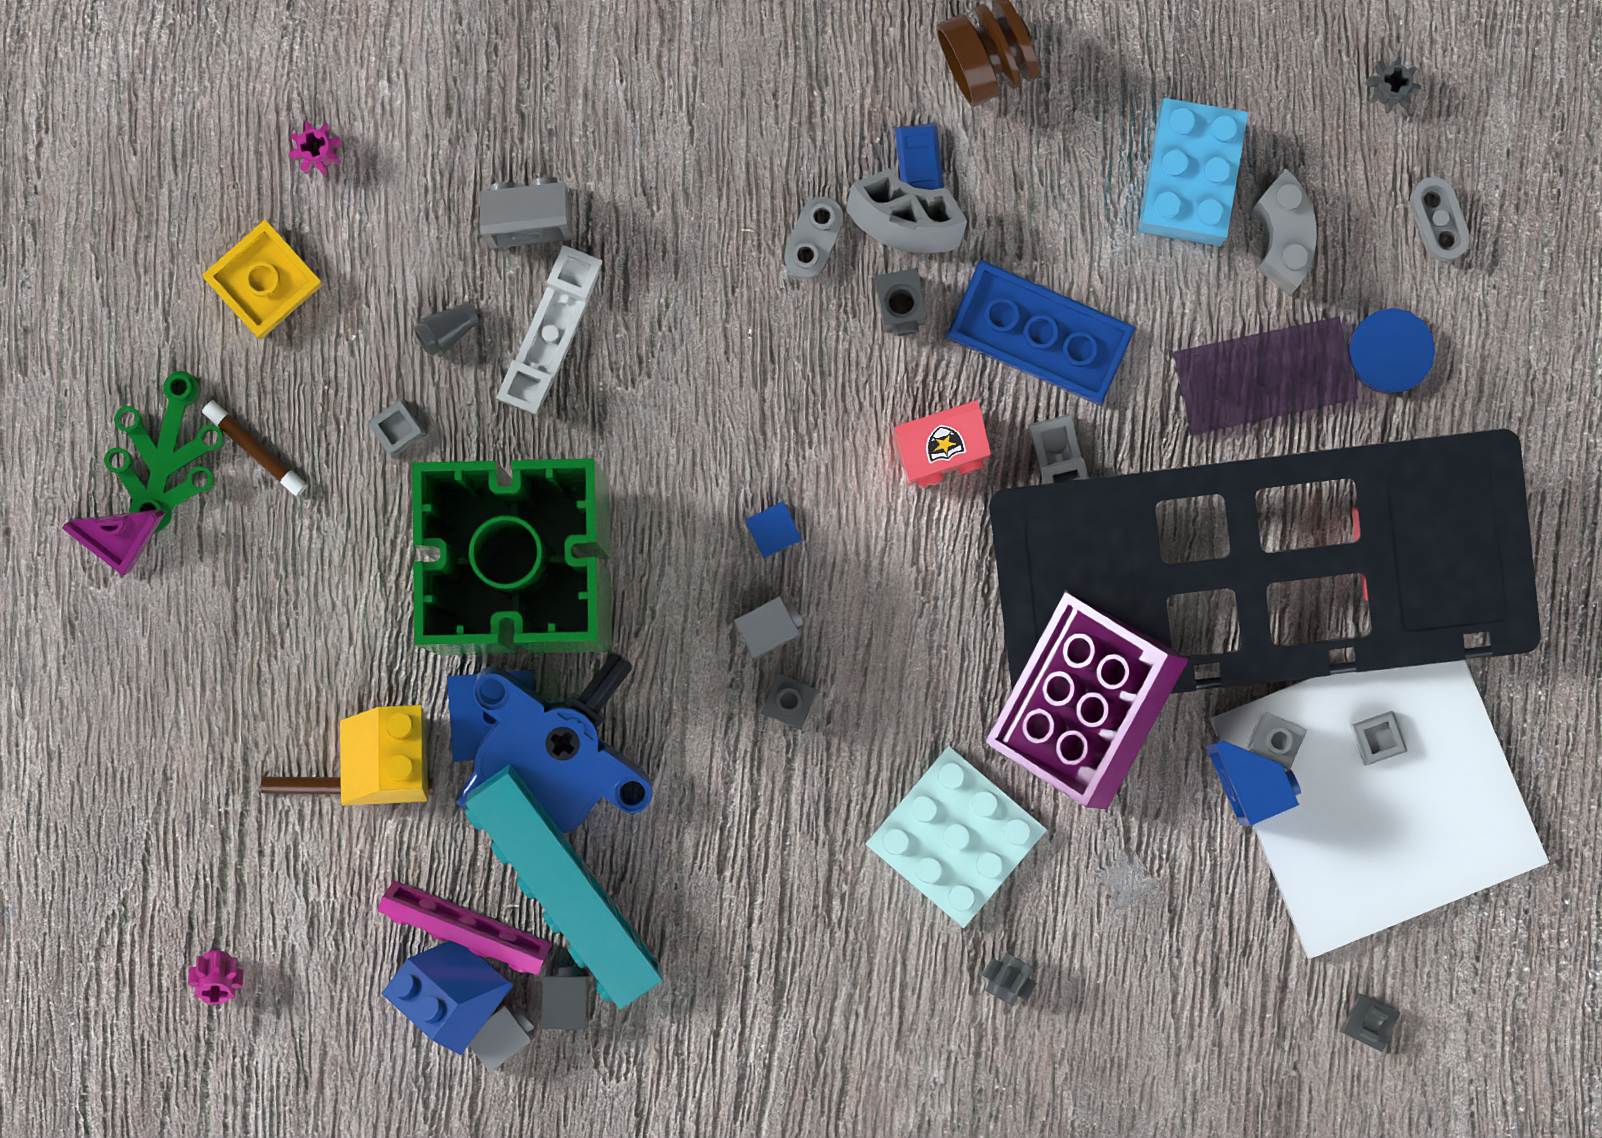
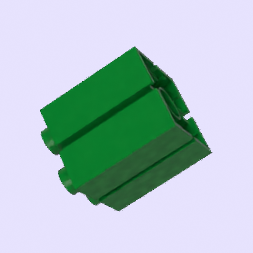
(511, 557)

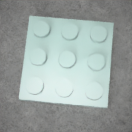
(956, 836)

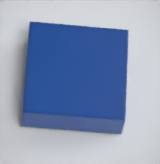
(773, 530)

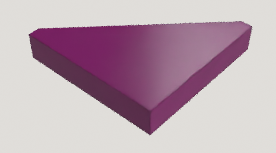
(116, 537)

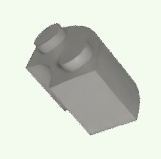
(906, 215)
(1289, 232)

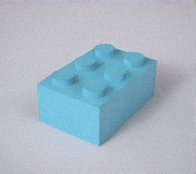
(1192, 172)

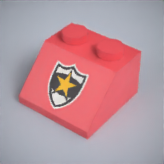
(942, 444)

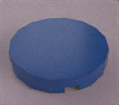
(1391, 351)

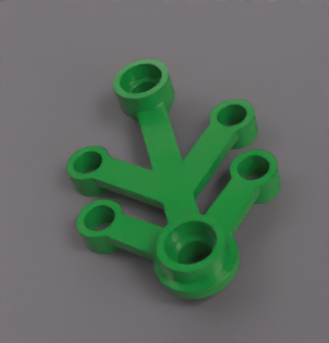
(164, 459)

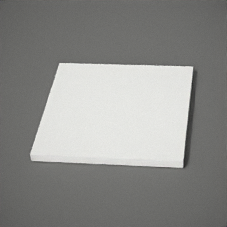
(1393, 833)

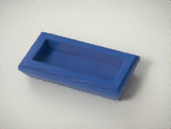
(919, 156)

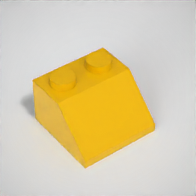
(384, 756)

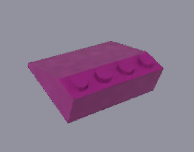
(1086, 702)

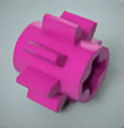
(327, 150)
(215, 977)

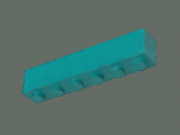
(563, 886)

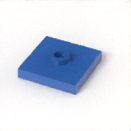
(467, 720)

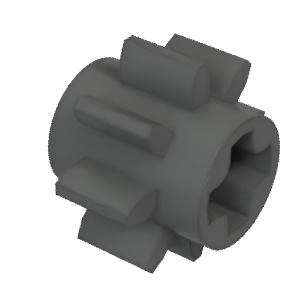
(1403, 79)
(1009, 979)

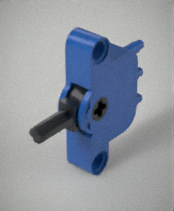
(563, 778)

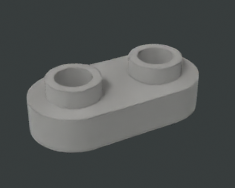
(1443, 219)
(814, 237)

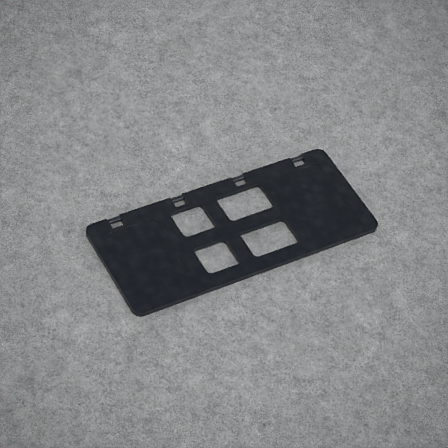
(1436, 545)

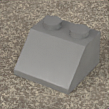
(525, 214)

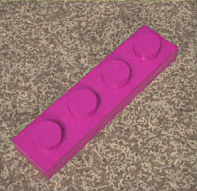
(457, 924)

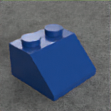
(1253, 783)
(447, 993)

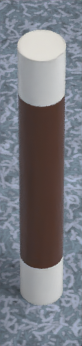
(254, 448)

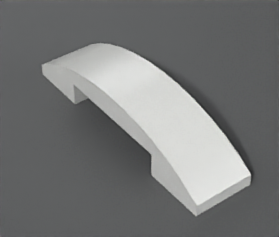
(550, 331)

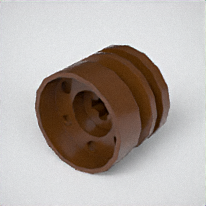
(991, 49)

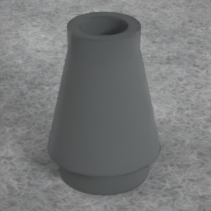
(442, 330)

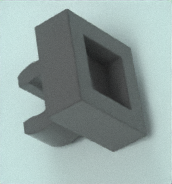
(1370, 1022)

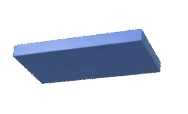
(1040, 332)

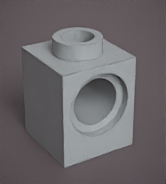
(769, 626)
(1276, 739)
(502, 1036)

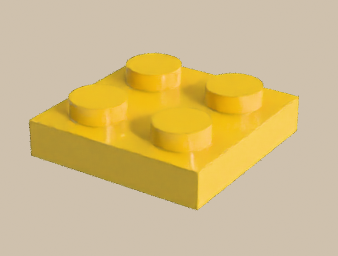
(262, 279)

